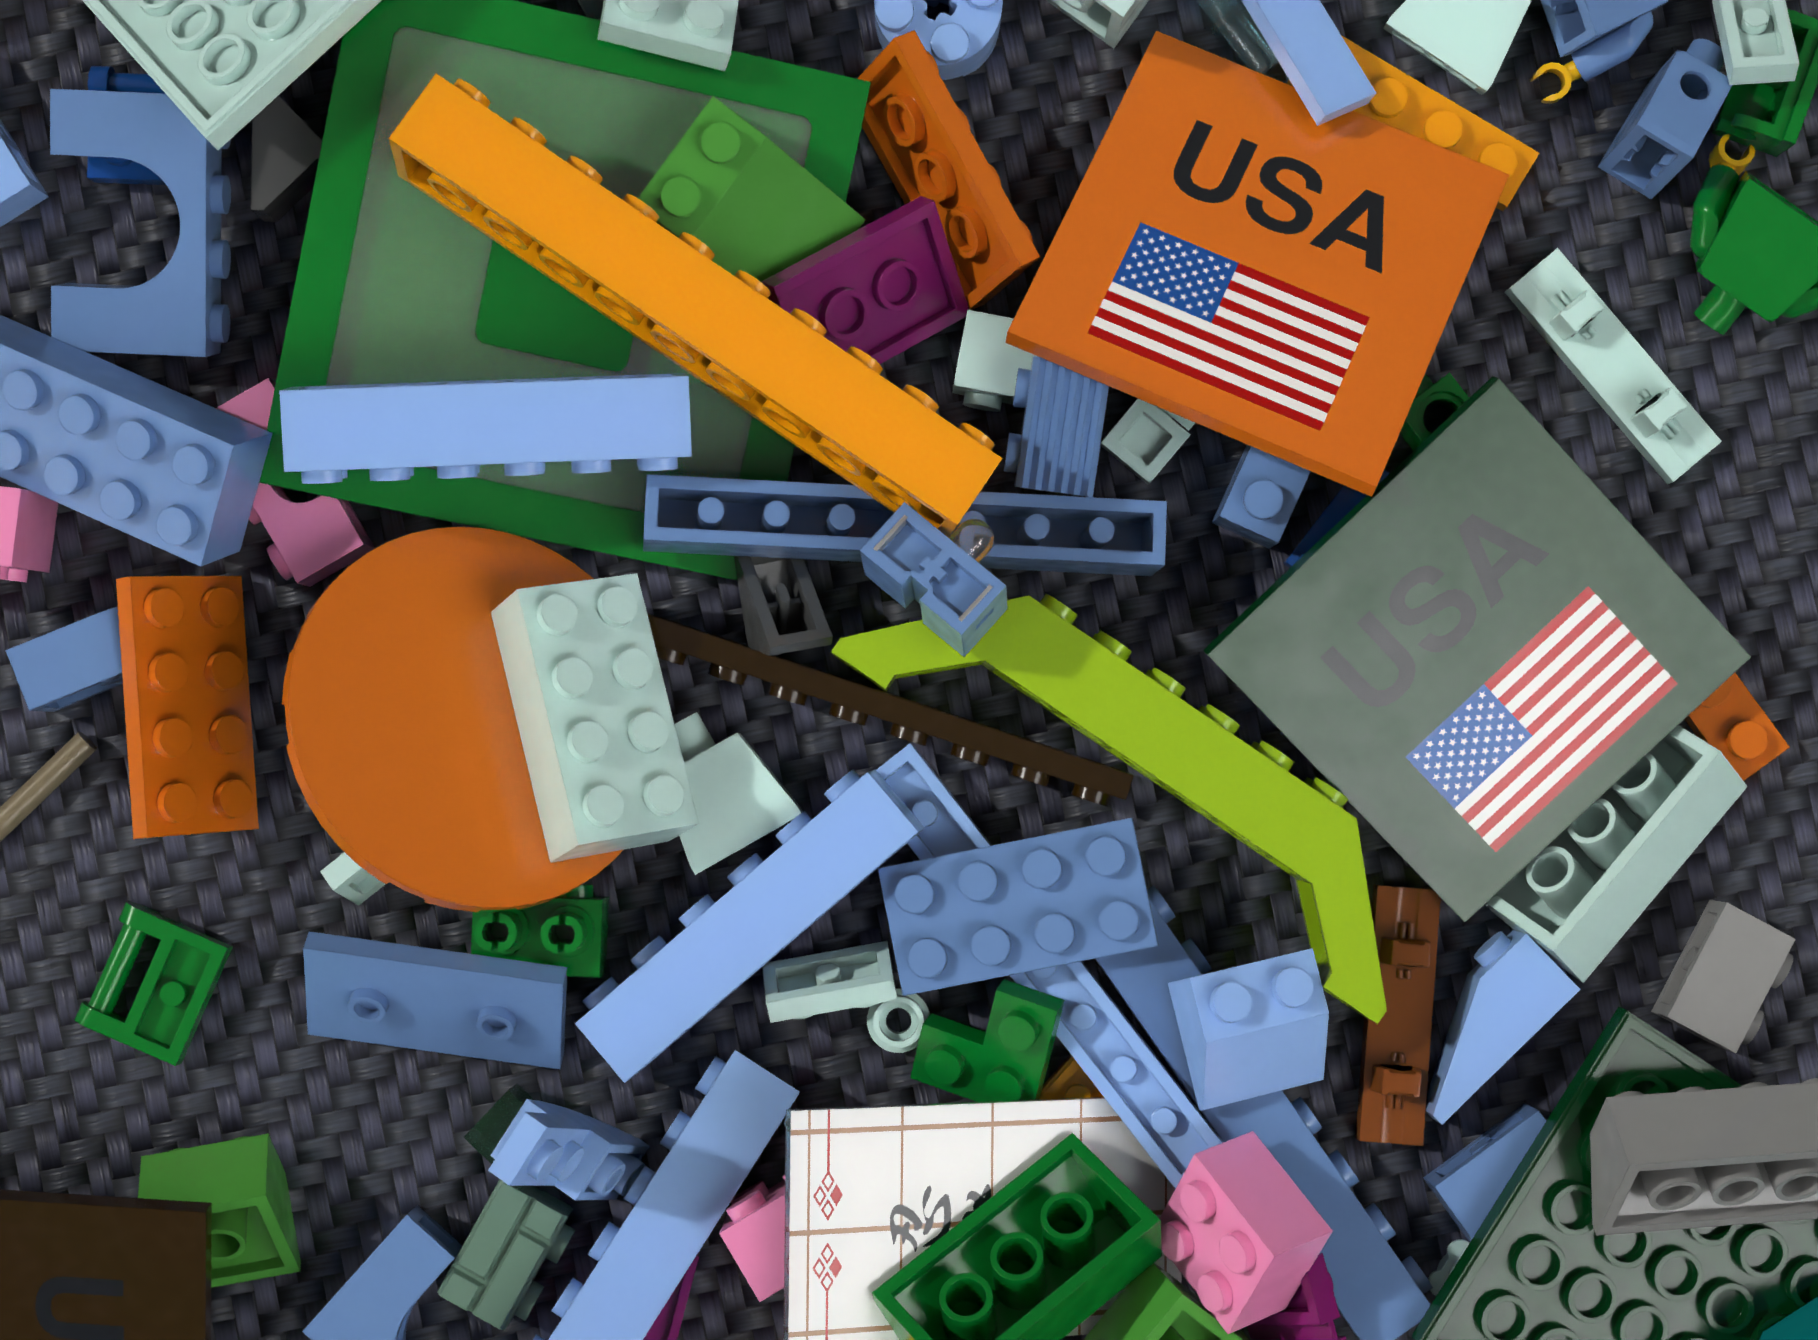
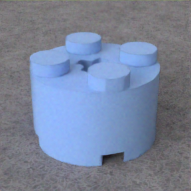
(955, 40)

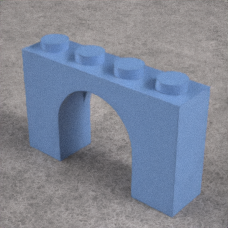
(182, 305)
(388, 1284)

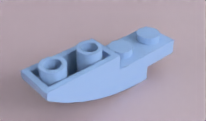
(567, 1151)

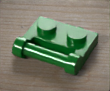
(171, 991)

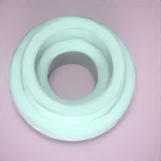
(897, 1041)

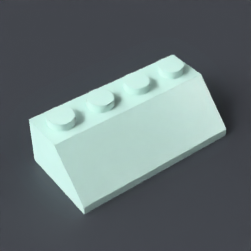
(1620, 853)

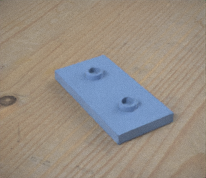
(435, 1000)

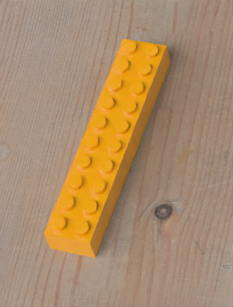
(689, 306)

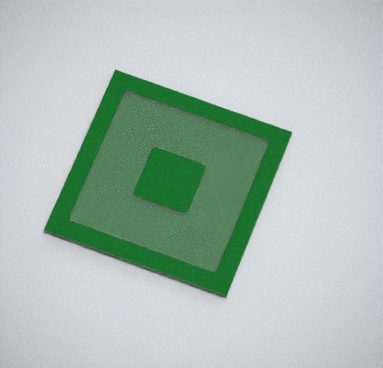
(419, 295)

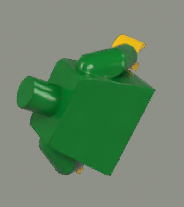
(1751, 246)

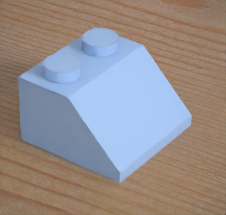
(1253, 1028)

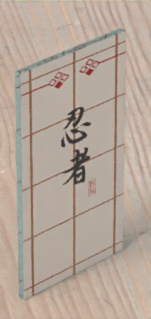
(893, 1179)

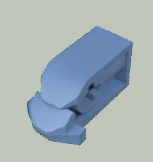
(69, 662)

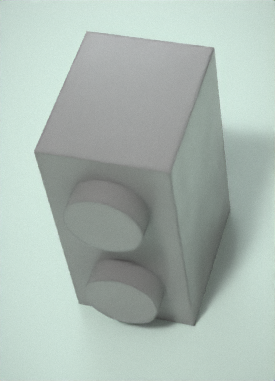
(1725, 976)

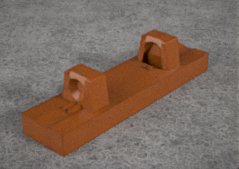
(1390, 1099)

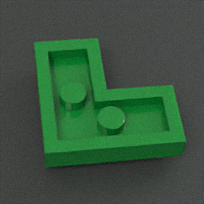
(993, 1064)

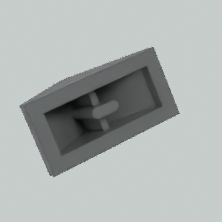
(282, 160)
(780, 605)

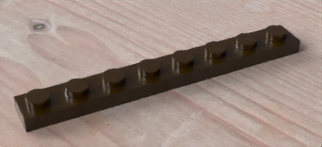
(909, 718)

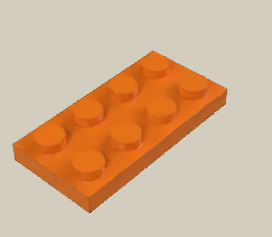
(934, 155)
(187, 705)

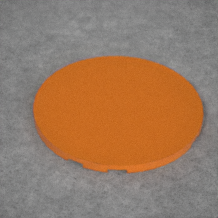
(412, 726)

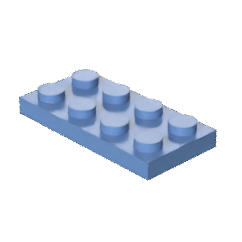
(1018, 907)

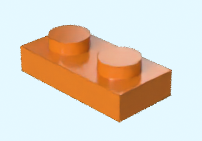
(1737, 727)

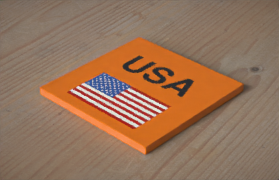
(1259, 263)

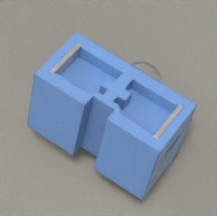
(940, 572)

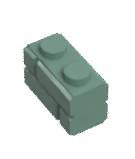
(505, 1252)

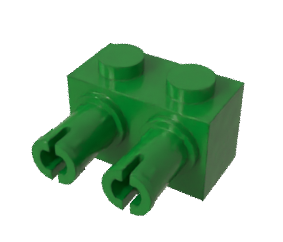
(559, 932)

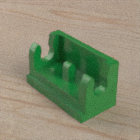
(1774, 112)

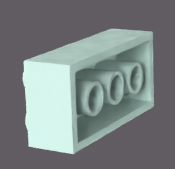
(593, 716)

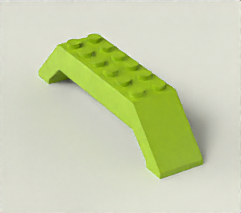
(1181, 751)

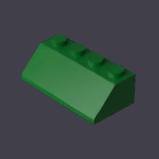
(1028, 1256)

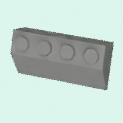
(1705, 1158)

